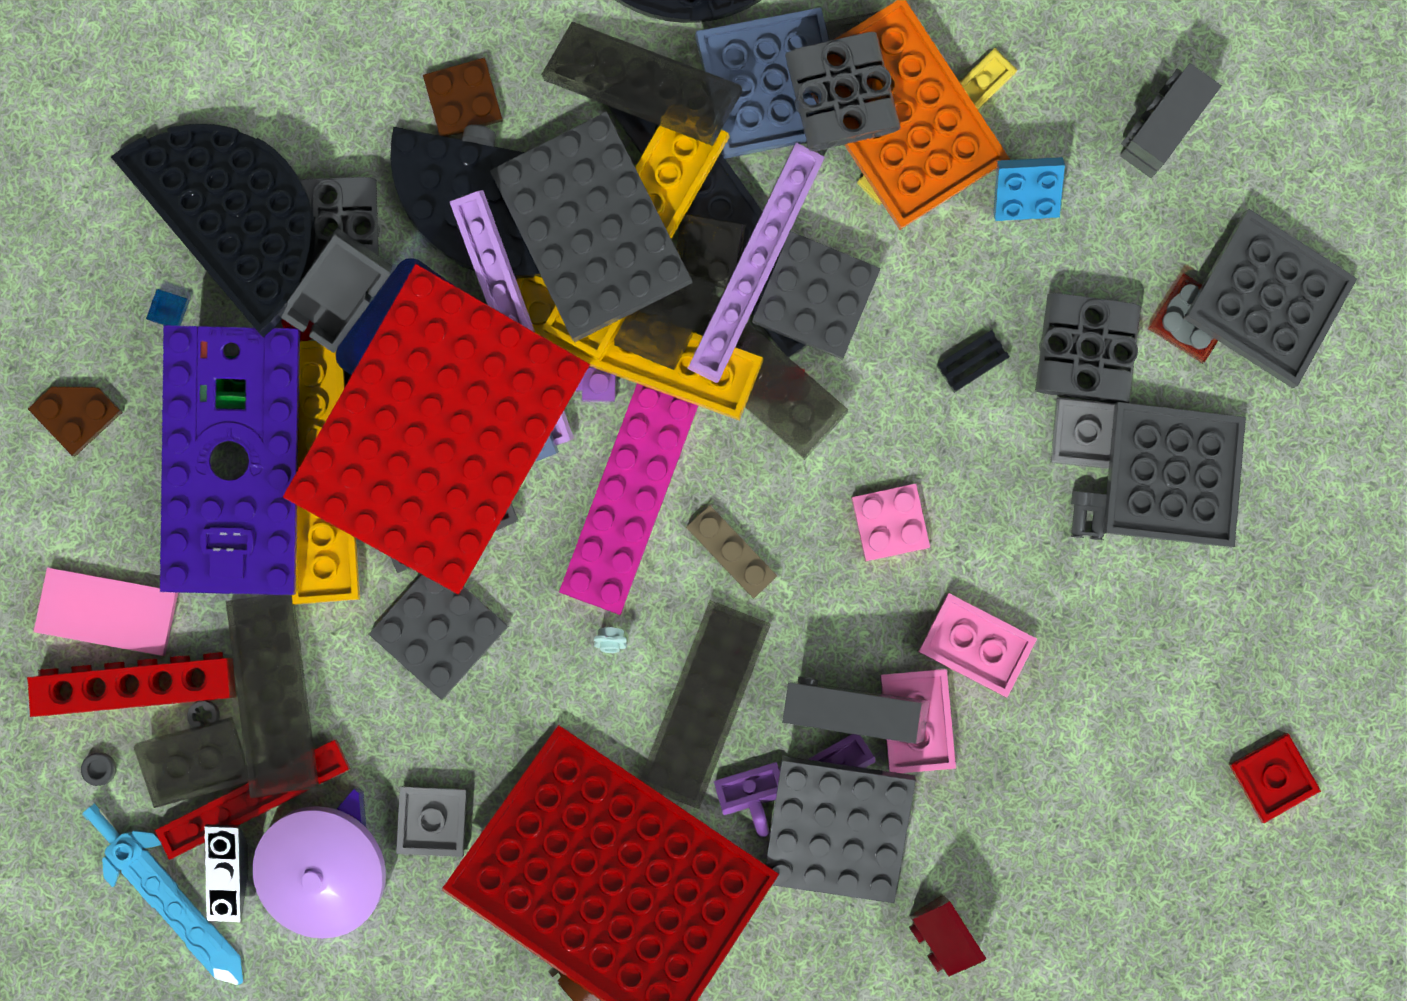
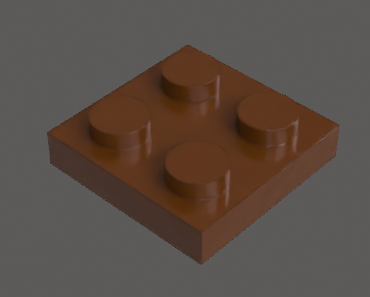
(462, 97)

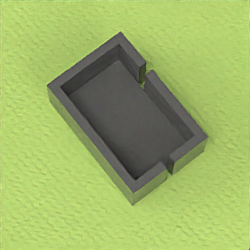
(1168, 119)
(336, 289)

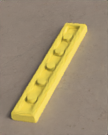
(980, 86)

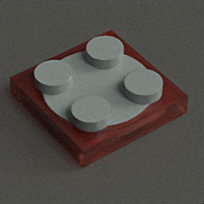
(1176, 330)

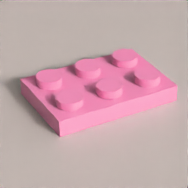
(977, 645)
(938, 745)

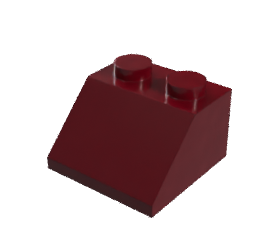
(946, 936)

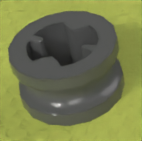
(208, 706)

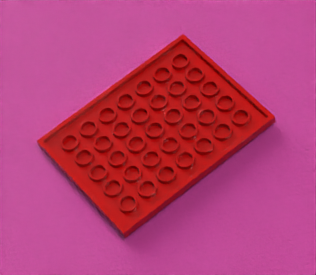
(436, 429)
(609, 879)

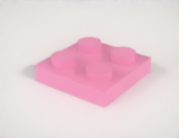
(890, 522)

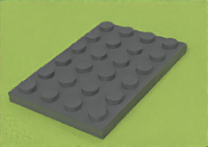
(590, 227)

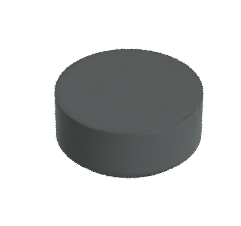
(479, 135)
(98, 769)

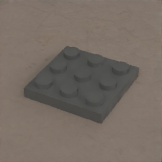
(816, 295)
(438, 633)

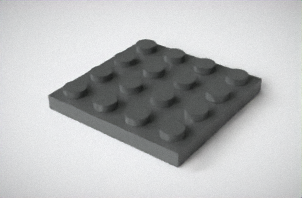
(1270, 298)
(1174, 475)
(839, 829)

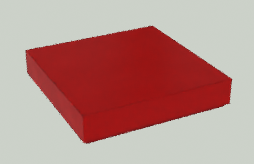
(1274, 778)

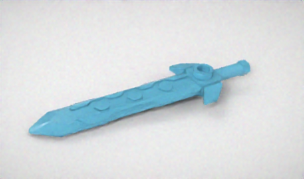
(161, 892)

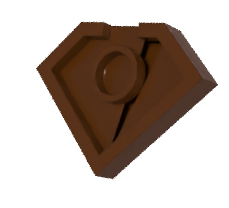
(75, 415)

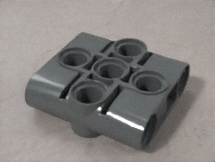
(814, 74)
(354, 204)
(1067, 321)

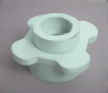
(610, 640)

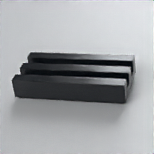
(995, 346)

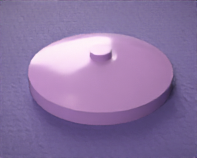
(319, 872)

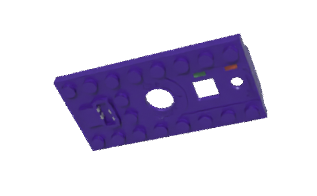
(213, 529)

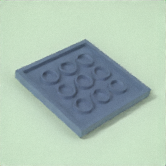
(755, 58)

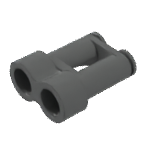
(1088, 502)

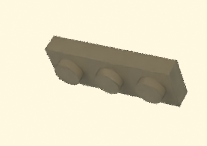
(731, 551)

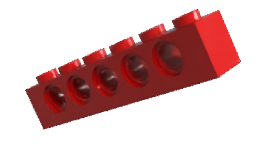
(47, 700)

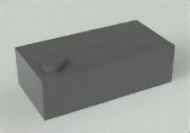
(855, 711)

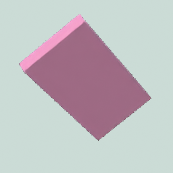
(105, 612)

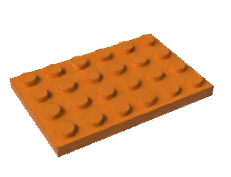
(942, 134)

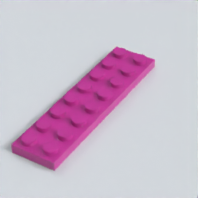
(628, 499)

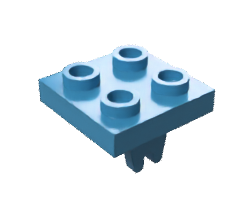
(1028, 189)

